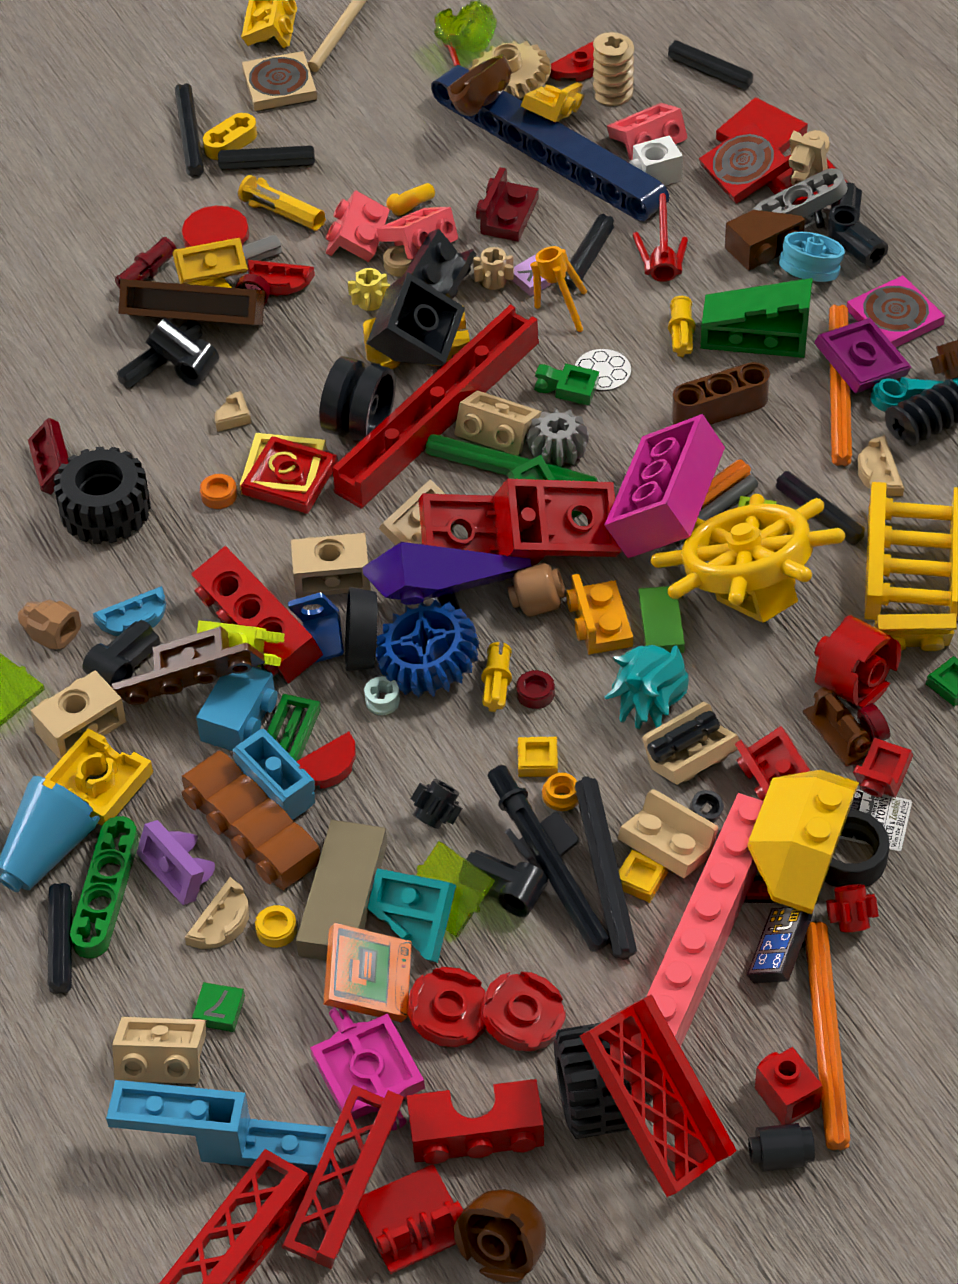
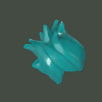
(650, 682)

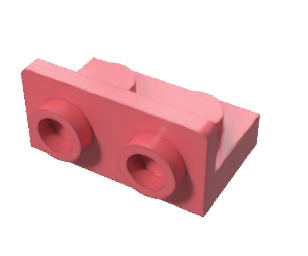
(648, 125)
(415, 227)

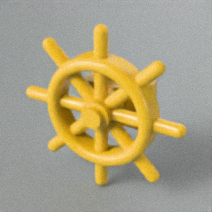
(750, 556)

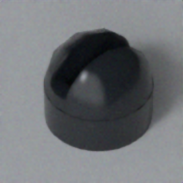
(710, 797)

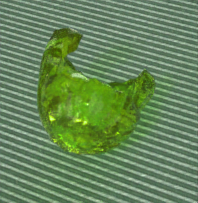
(467, 30)

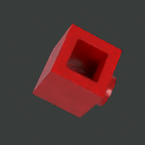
(788, 1086)

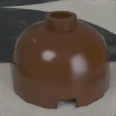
(501, 1234)

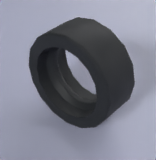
(867, 872)

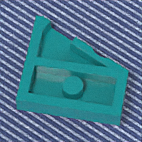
(413, 908)

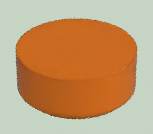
(218, 491)

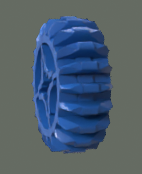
(427, 648)

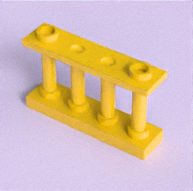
(881, 564)

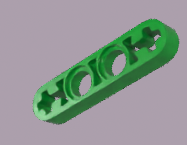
(107, 886)

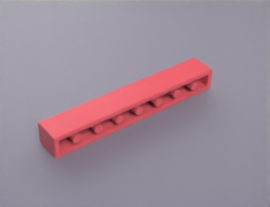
(707, 920)

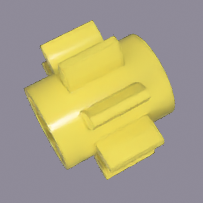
(368, 289)

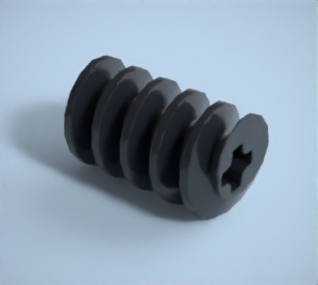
(924, 413)

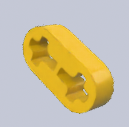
(230, 134)

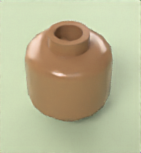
(537, 589)

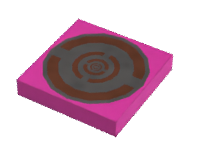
(897, 310)

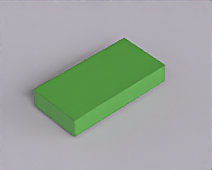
(661, 619)

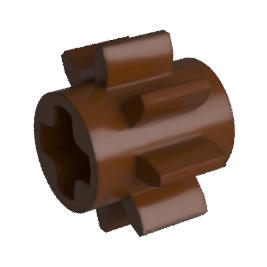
(946, 360)

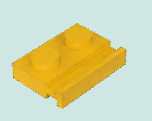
(919, 630)

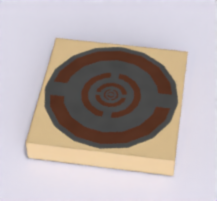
(279, 80)

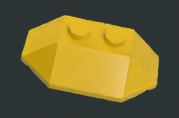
(800, 834)

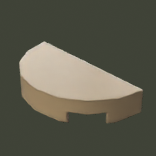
(877, 465)
(222, 919)

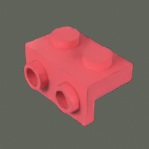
(357, 226)

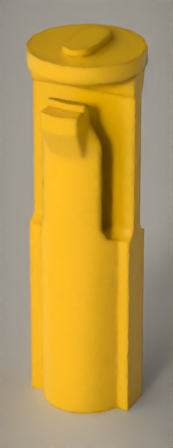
(285, 206)

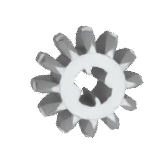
(558, 437)

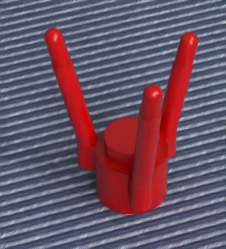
(663, 261)

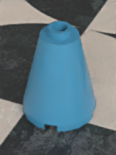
(43, 833)

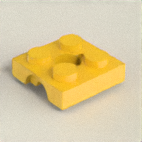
(93, 757)

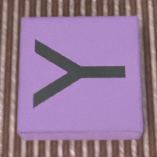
(524, 276)

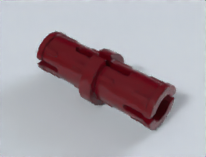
(147, 263)

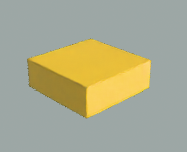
(537, 756)
(641, 876)

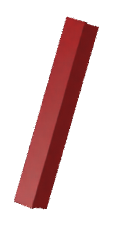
(433, 407)

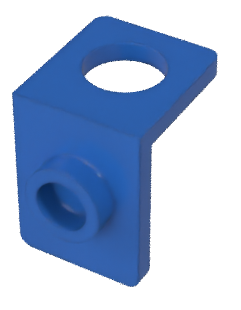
(321, 623)

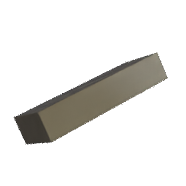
(341, 884)

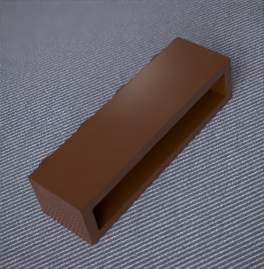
(191, 302)

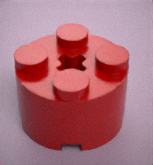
(856, 661)

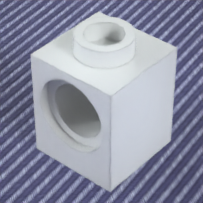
(659, 159)

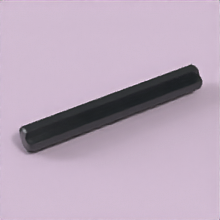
(189, 130)

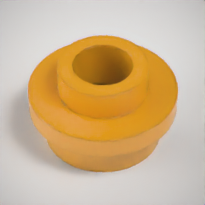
(558, 784)

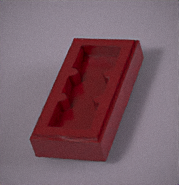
(48, 453)

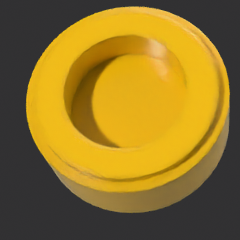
(276, 926)

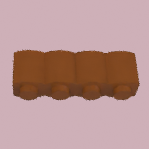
(251, 820)

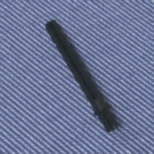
(515, 803)

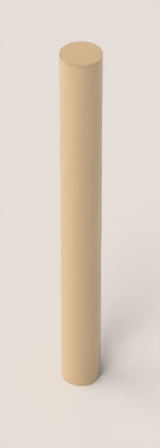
(335, 34)

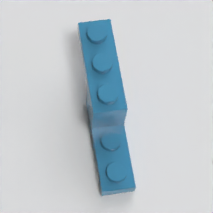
(217, 1121)

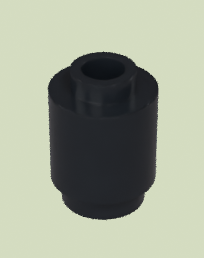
(781, 1147)

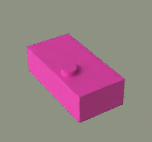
(665, 486)

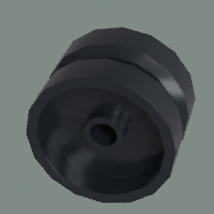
(356, 398)

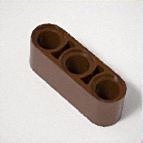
(722, 394)

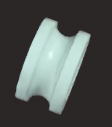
(381, 706)

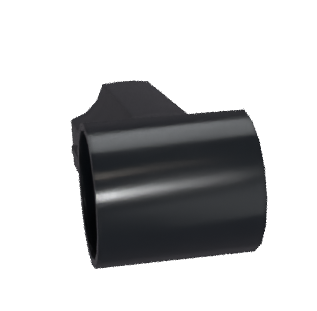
(190, 358)
(123, 654)
(514, 886)

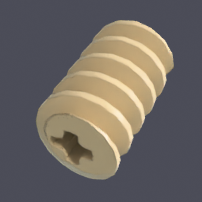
(613, 69)

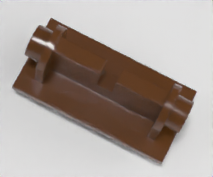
(838, 727)

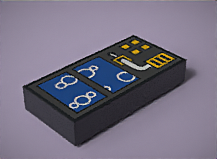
(779, 945)

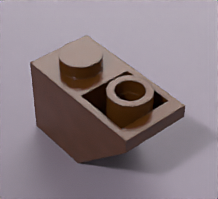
(759, 236)

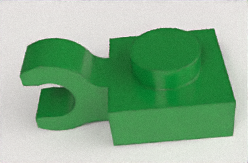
(571, 384)

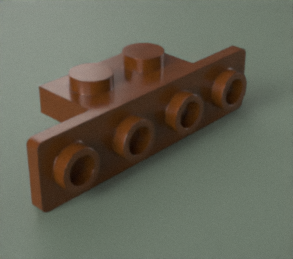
(187, 663)

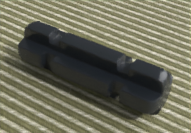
(683, 736)

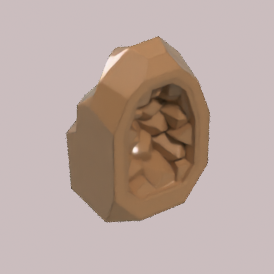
(50, 623)

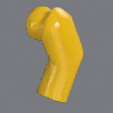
(409, 199)

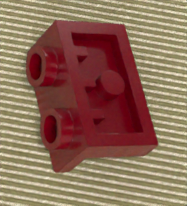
(506, 207)

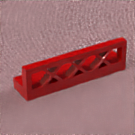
(358, 1181)
(255, 1236)

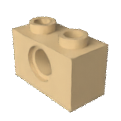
(329, 564)
(81, 706)

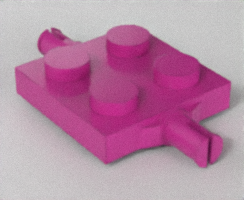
(367, 1057)

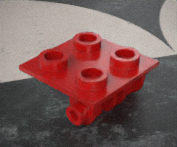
(410, 1218)

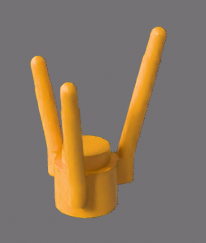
(552, 265)

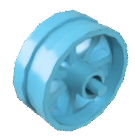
(811, 256)

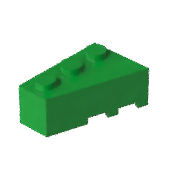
(758, 319)

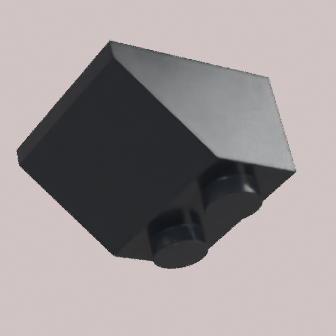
(415, 323)

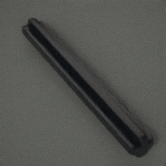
(605, 868)

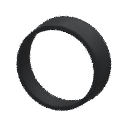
(361, 629)

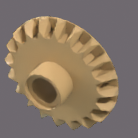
(528, 66)

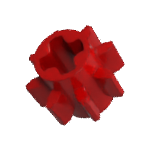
(852, 908)

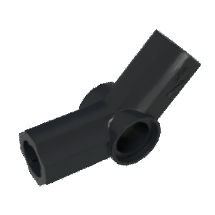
(852, 234)

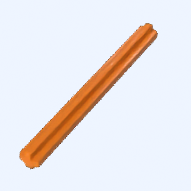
(840, 400)
(827, 1037)

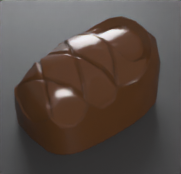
(480, 85)

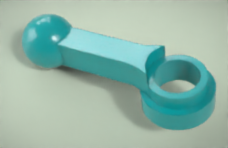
(901, 391)

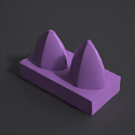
(169, 860)

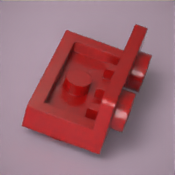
(770, 758)

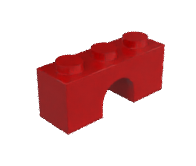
(443, 1133)

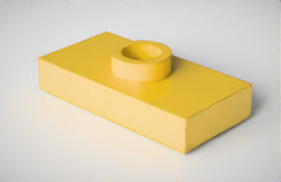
(210, 261)

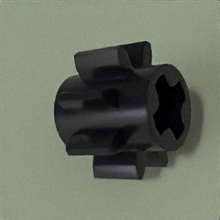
(436, 803)

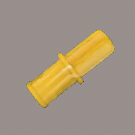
(681, 325)
(496, 676)

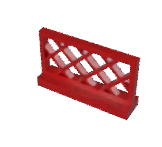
(678, 1096)

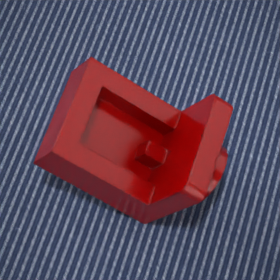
(883, 769)

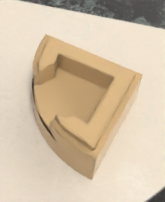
(232, 413)

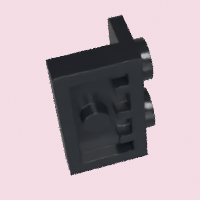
(441, 264)

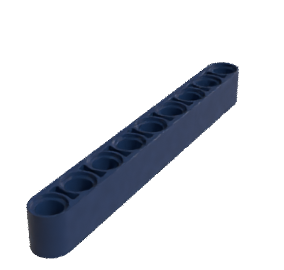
(562, 151)

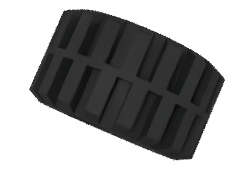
(102, 495)
(583, 1093)

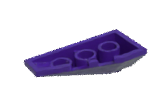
(425, 571)

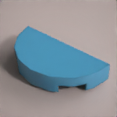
(146, 606)

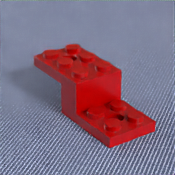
(524, 519)

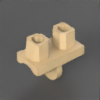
(808, 154)

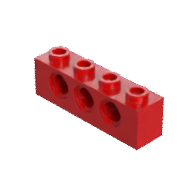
(227, 574)

